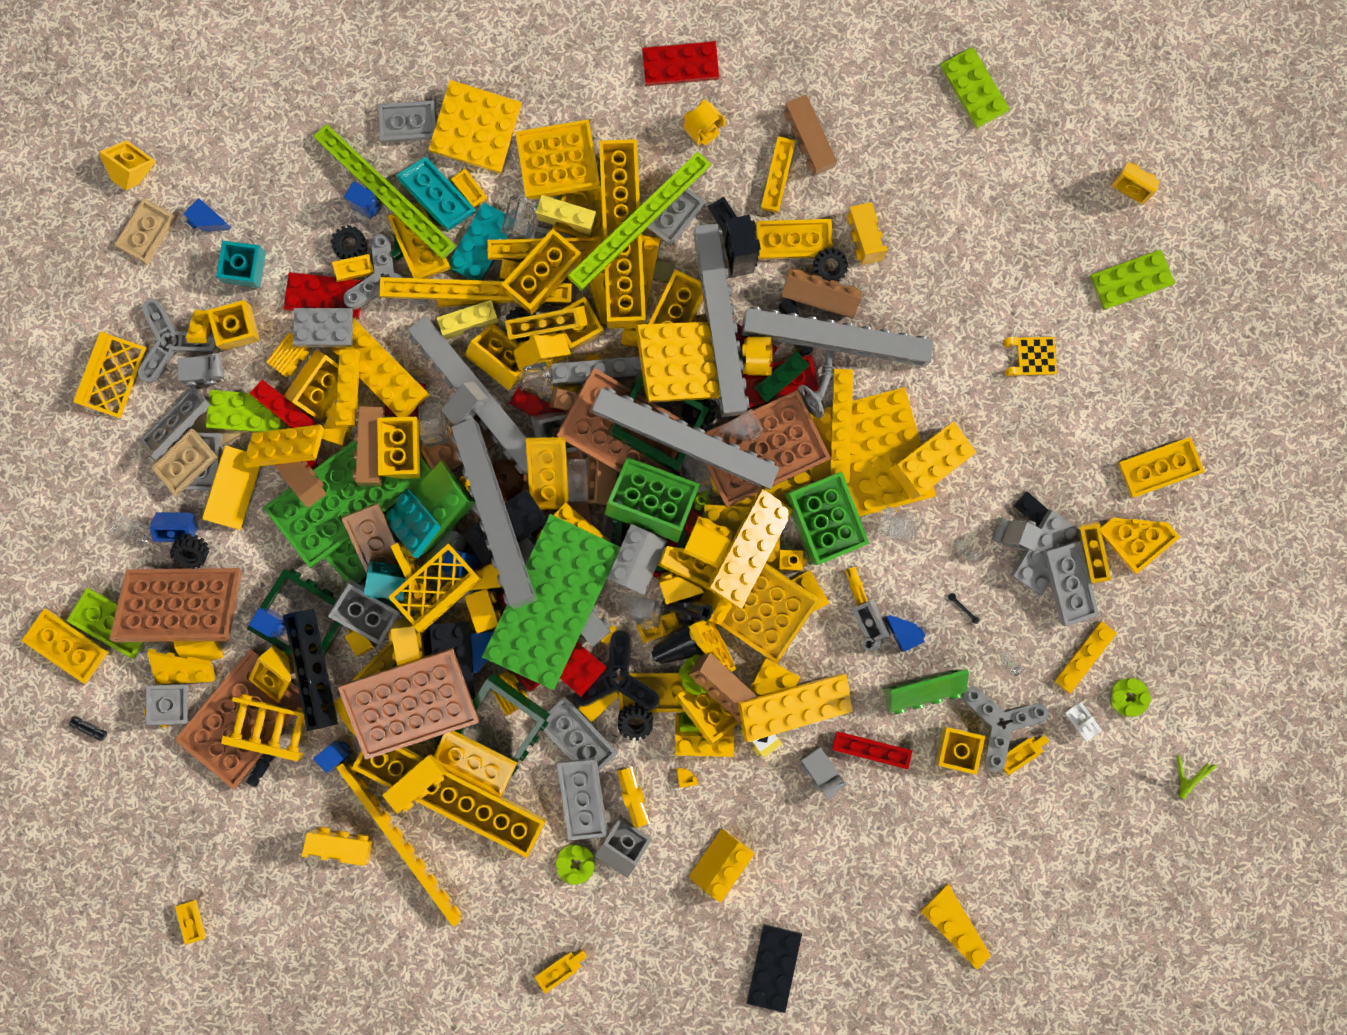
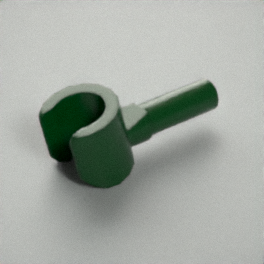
(397, 252)

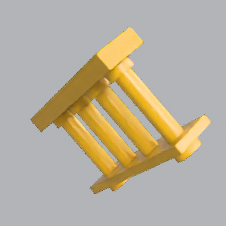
(254, 743)

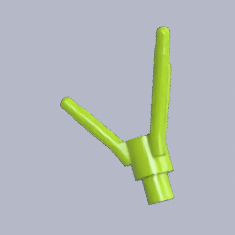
(1188, 784)

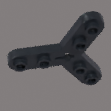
(629, 686)

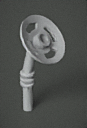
(813, 399)

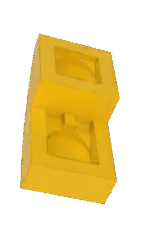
(667, 625)

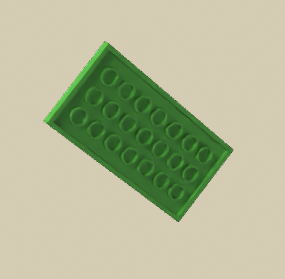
(319, 529)
(567, 577)

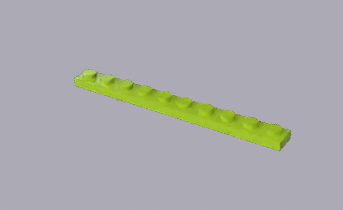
(384, 191)
(639, 221)

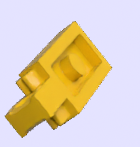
(1024, 754)
(559, 970)

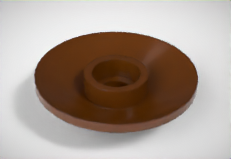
(514, 478)

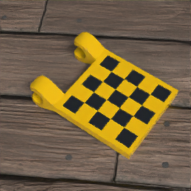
(1035, 356)

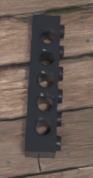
(310, 669)

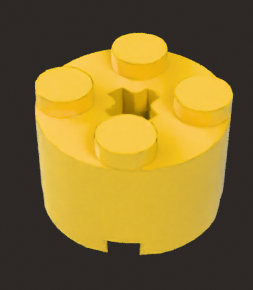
(703, 123)
(757, 355)

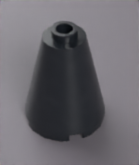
(676, 645)

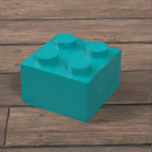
(241, 264)
(383, 580)

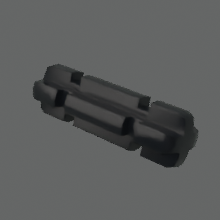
(88, 728)
(259, 770)

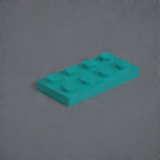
(436, 194)
(472, 252)
(412, 523)

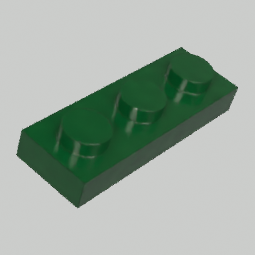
(781, 377)

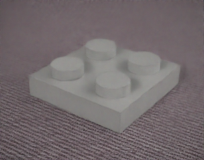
(166, 704)

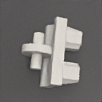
(1083, 721)

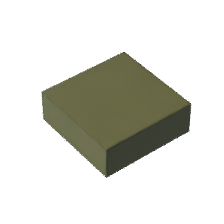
(663, 271)

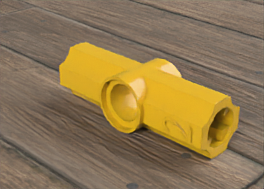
(633, 797)

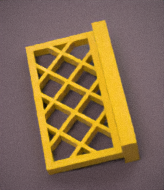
(94, 368)
(443, 603)

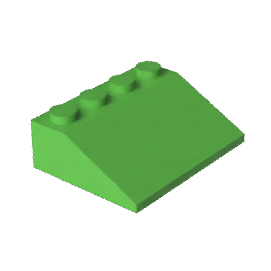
(444, 499)
(652, 499)
(826, 518)
(926, 690)

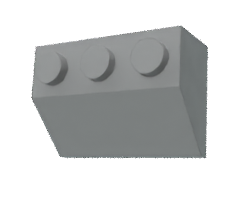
(637, 559)
(364, 614)

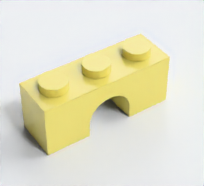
(554, 211)
(457, 322)

